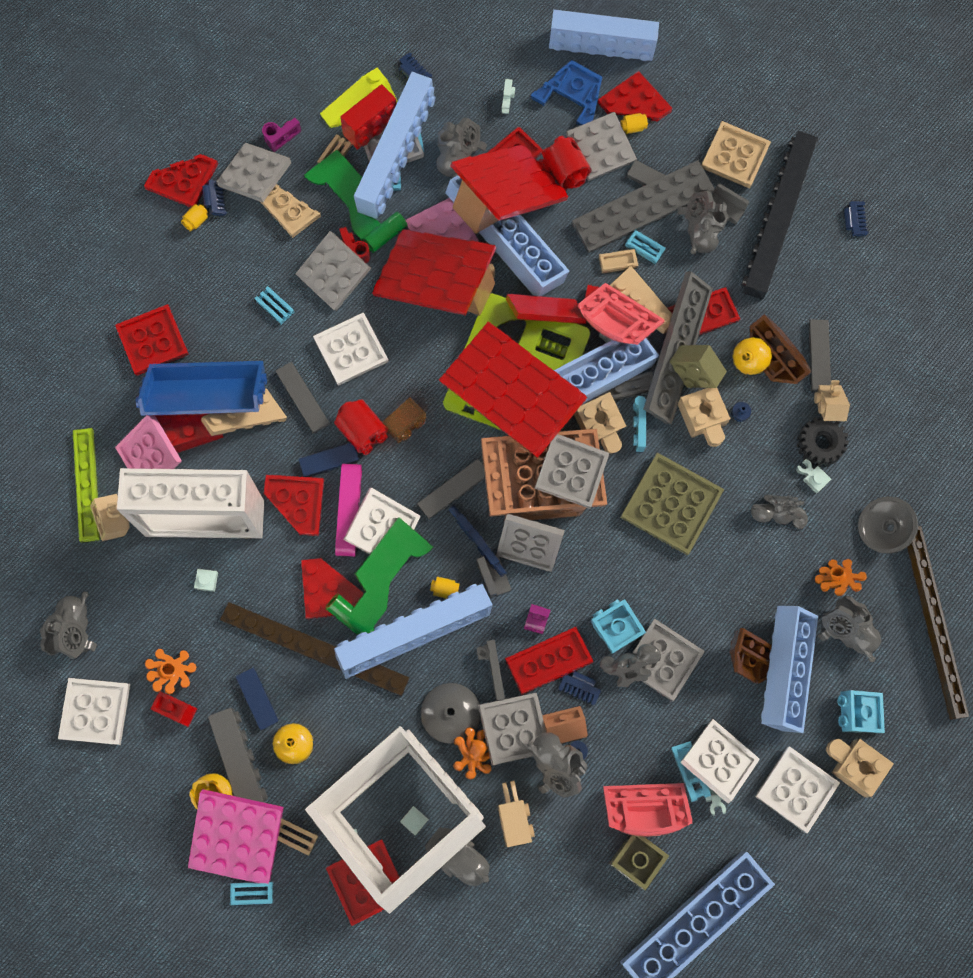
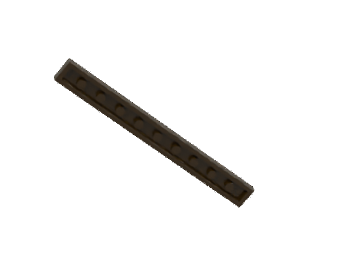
(937, 628)
(308, 646)

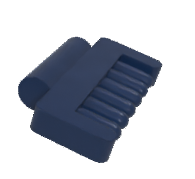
(408, 66)
(211, 198)
(855, 219)
(584, 684)

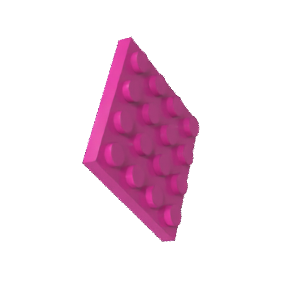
(235, 837)

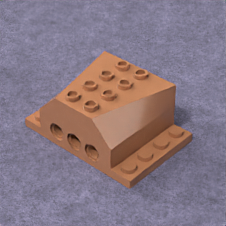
(513, 473)

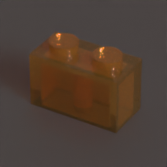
(405, 420)

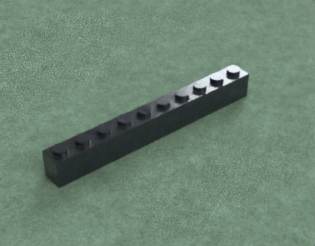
(780, 214)

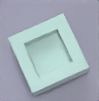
(206, 580)
(414, 820)

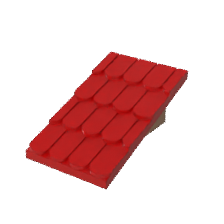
(502, 187)
(438, 273)
(513, 389)

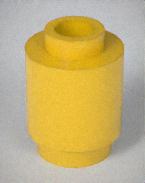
(634, 123)
(194, 217)
(444, 587)

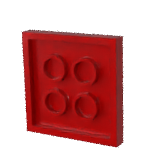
(151, 339)
(351, 892)

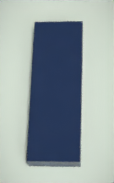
(328, 460)
(257, 699)

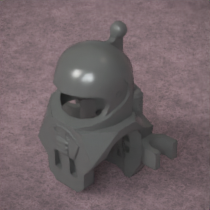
(457, 143)
(704, 220)
(853, 626)
(67, 628)
(559, 765)
(465, 864)

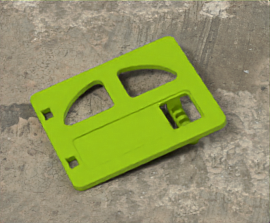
(499, 312)

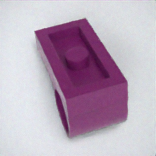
(282, 135)
(537, 619)

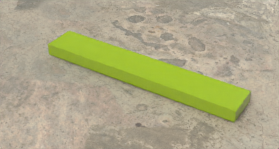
(85, 483)

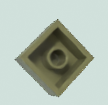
(698, 366)
(639, 860)

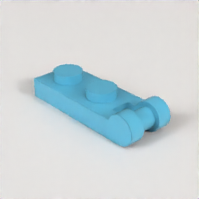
(639, 423)
(688, 777)

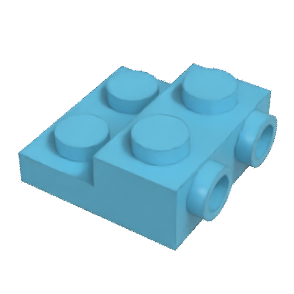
(617, 625)
(861, 712)

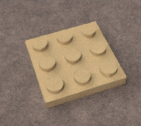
(735, 154)

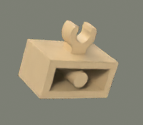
(832, 402)
(108, 519)

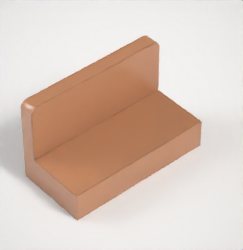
(566, 724)

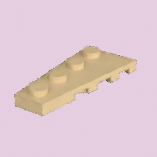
(289, 211)
(635, 288)
(228, 422)

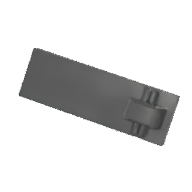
(489, 652)

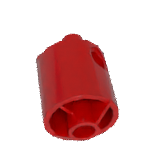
(567, 163)
(360, 426)

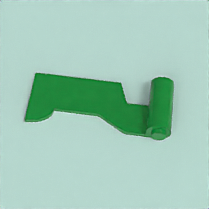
(344, 182)
(375, 577)

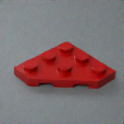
(635, 97)
(182, 180)
(297, 500)
(321, 584)

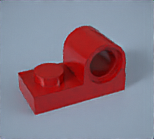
(348, 239)
(174, 709)

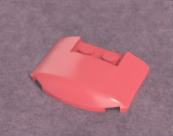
(618, 316)
(647, 808)

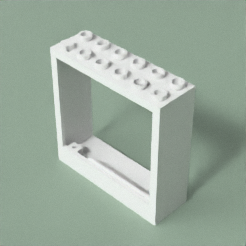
(191, 503)
(327, 816)

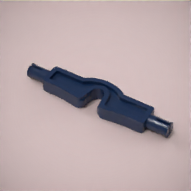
(474, 536)

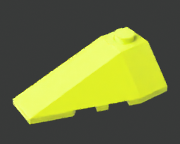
(353, 95)

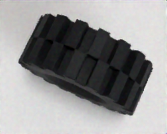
(831, 432)

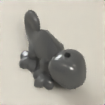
(782, 510)
(629, 665)

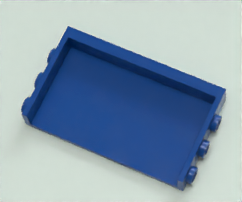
(202, 388)

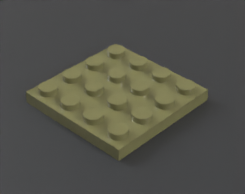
(672, 503)

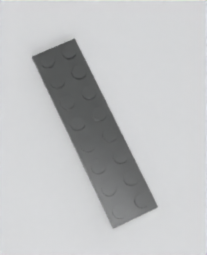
(641, 207)
(682, 330)

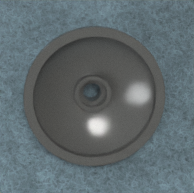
(879, 516)
(435, 716)

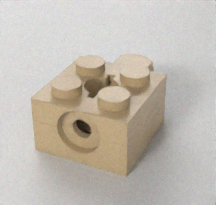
(705, 415)
(605, 417)
(858, 765)
(514, 819)

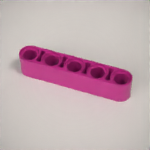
(348, 506)

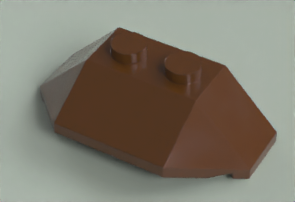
(786, 362)
(750, 655)

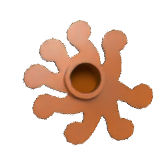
(839, 577)
(169, 670)
(473, 754)

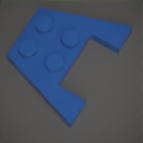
(575, 84)

